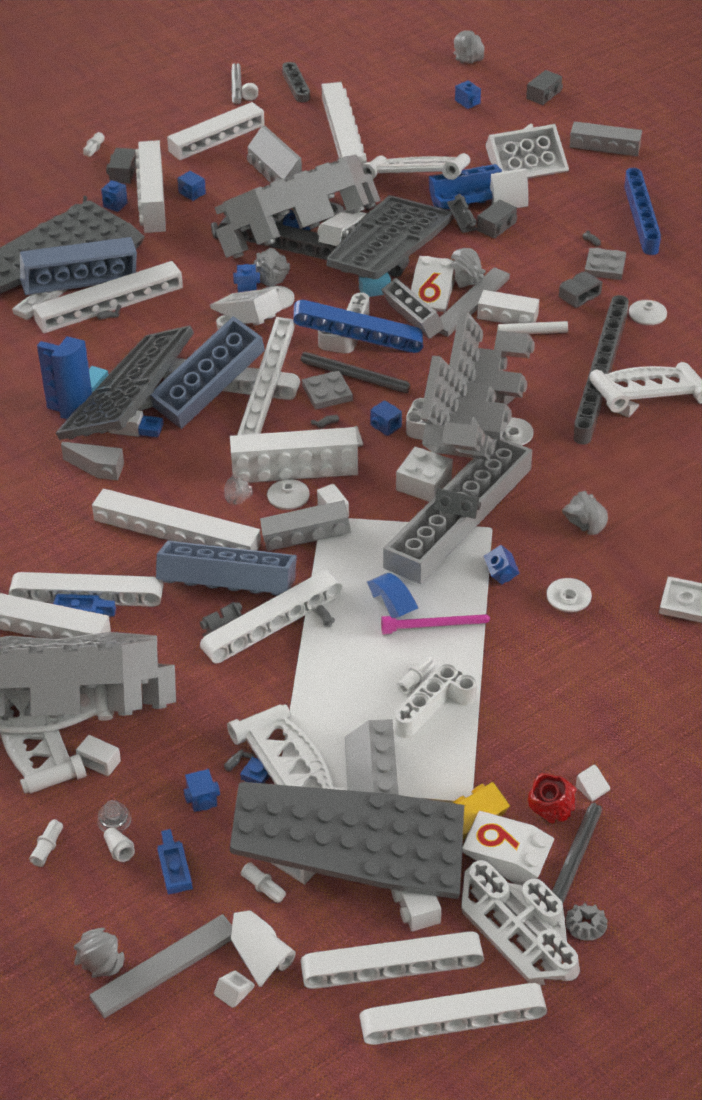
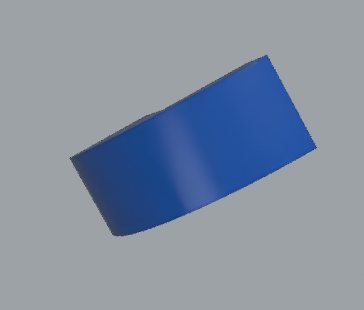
(394, 594)

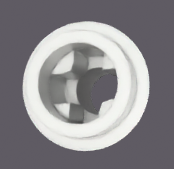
(119, 845)

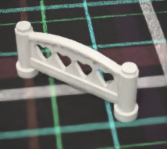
(449, 166)
(619, 396)
(39, 724)
(257, 731)
(54, 770)

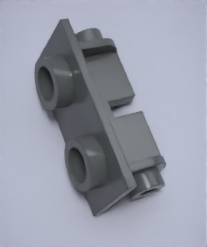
(462, 214)
(457, 503)
(213, 621)

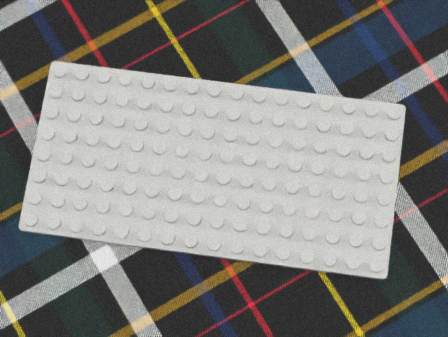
(354, 670)

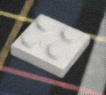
(682, 599)

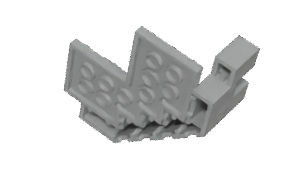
(304, 193)
(462, 395)
(60, 666)

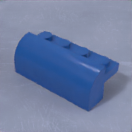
(471, 183)
(65, 375)

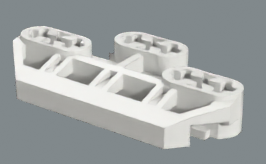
(521, 913)

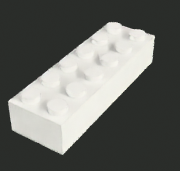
(150, 187)
(295, 454)

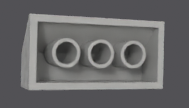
(272, 156)
(372, 758)

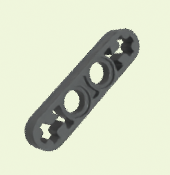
(296, 82)

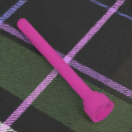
(391, 625)

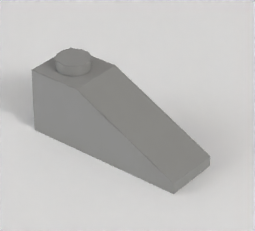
(96, 460)

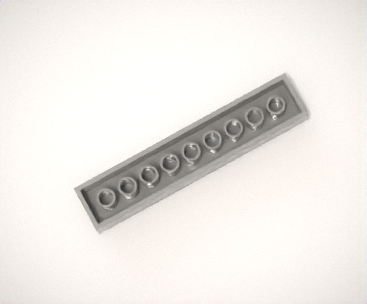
(435, 533)

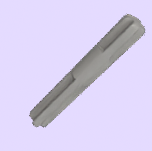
(236, 84)

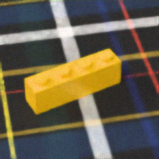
(483, 799)

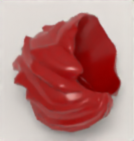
(552, 797)

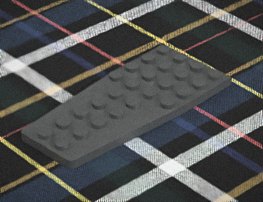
(76, 226)
(388, 237)
(127, 385)
(353, 835)

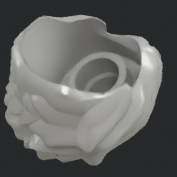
(468, 47)
(272, 267)
(467, 267)
(586, 513)
(99, 953)

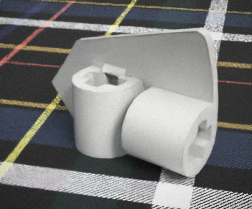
(259, 946)

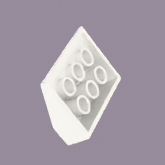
(531, 148)

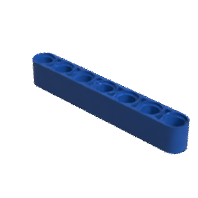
(642, 211)
(358, 326)

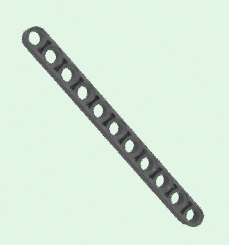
(305, 243)
(603, 361)

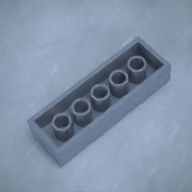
(76, 265)
(207, 372)
(225, 567)

